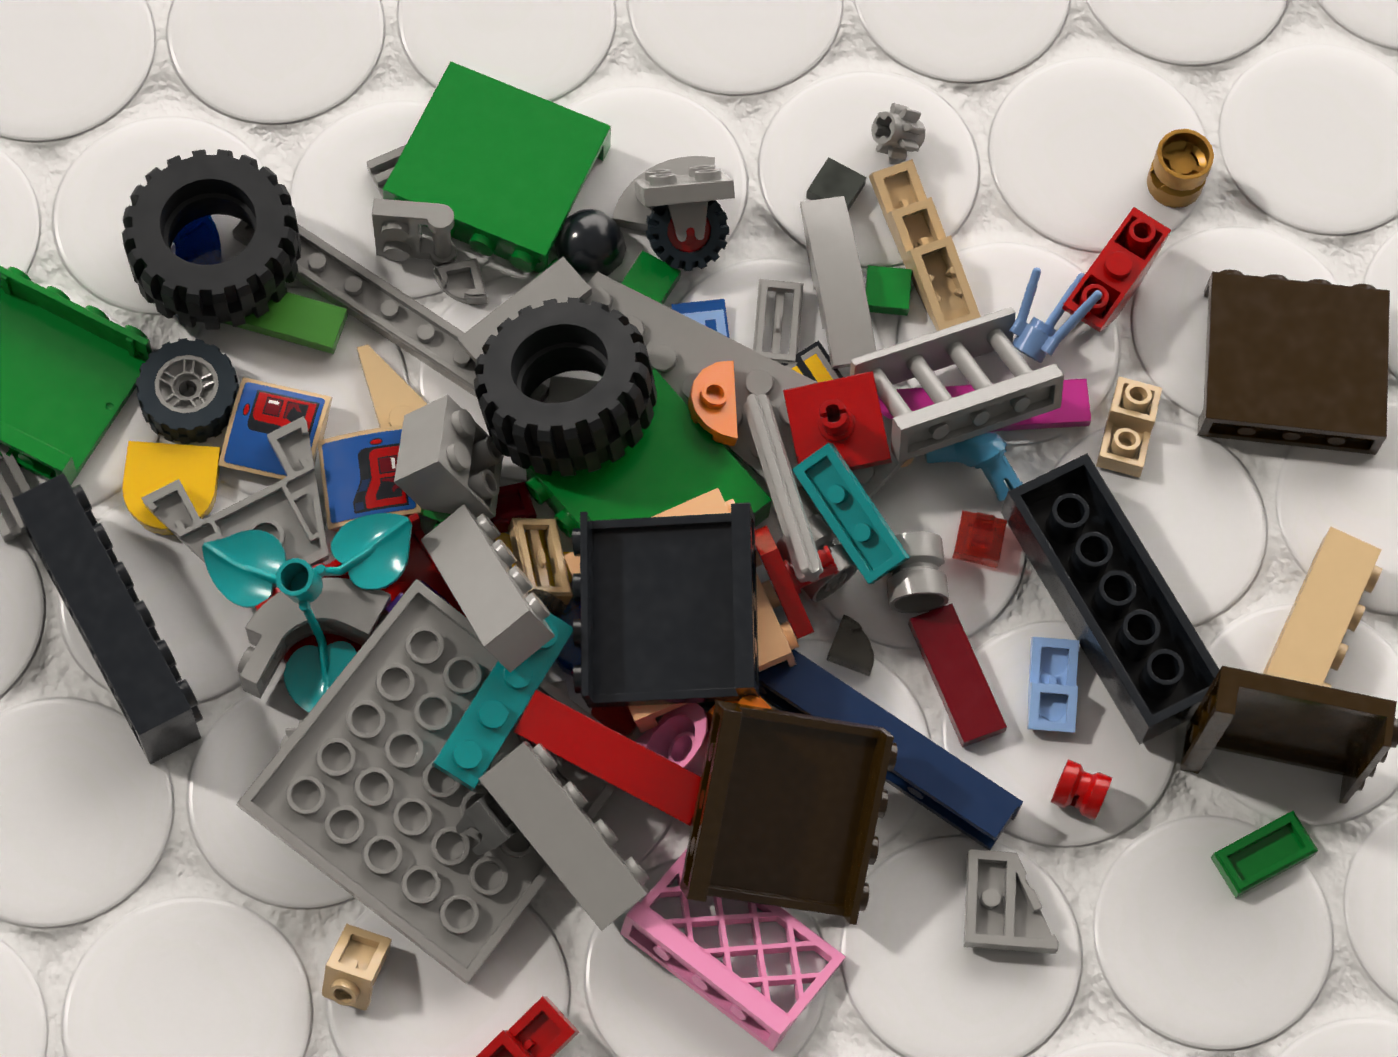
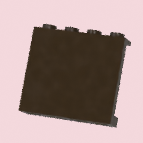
(1296, 362)
(1292, 726)
(788, 810)

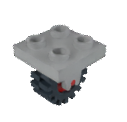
(685, 219)

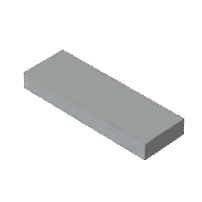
(554, 283)

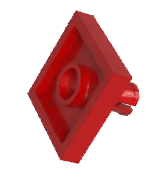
(839, 413)
(785, 581)

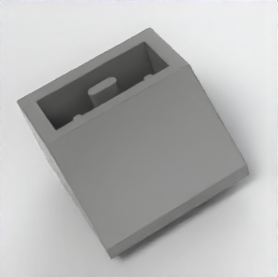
(448, 460)

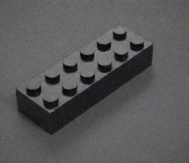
(1112, 596)
(110, 617)

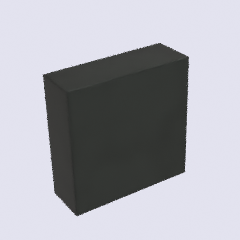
(836, 181)

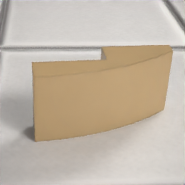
(1129, 427)

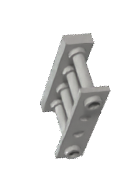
(969, 414)

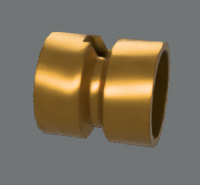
(1180, 168)

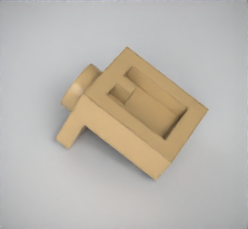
(355, 967)

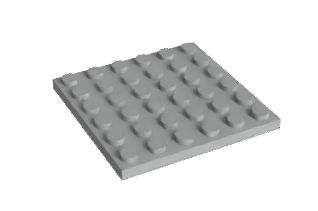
(375, 814)

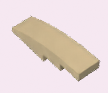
(924, 245)

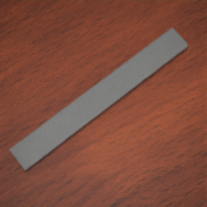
(383, 308)

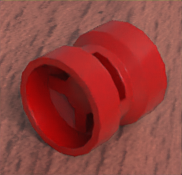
(1081, 789)

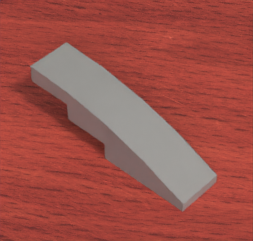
(837, 280)

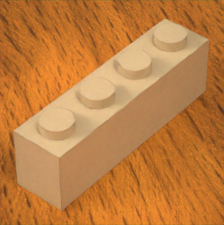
(1325, 609)

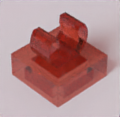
(979, 538)

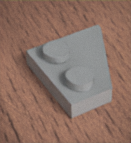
(1002, 906)

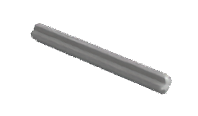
(783, 488)

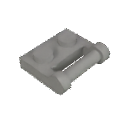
(400, 233)

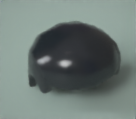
(591, 242)

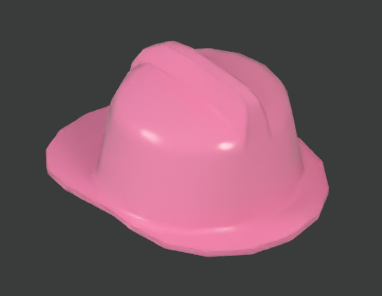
(680, 737)

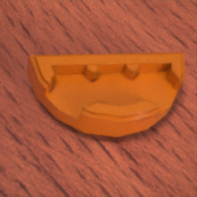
(714, 402)

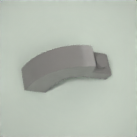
(280, 624)

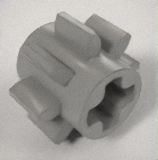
(898, 131)

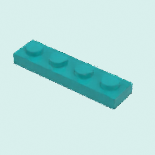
(497, 710)

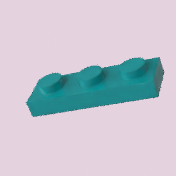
(850, 513)

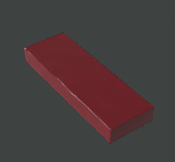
(957, 675)

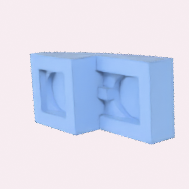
(1053, 684)

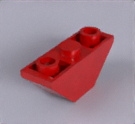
(1119, 269)

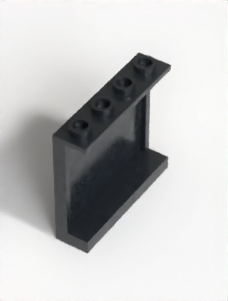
(666, 609)

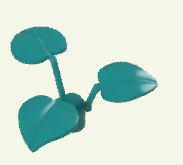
(252, 561)

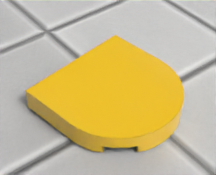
(159, 464)

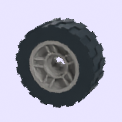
(167, 378)

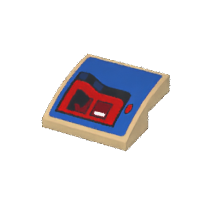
(261, 410)
(361, 474)

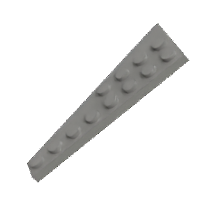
(684, 347)

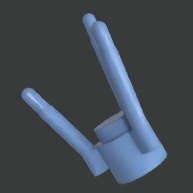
(1037, 337)

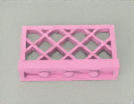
(716, 980)

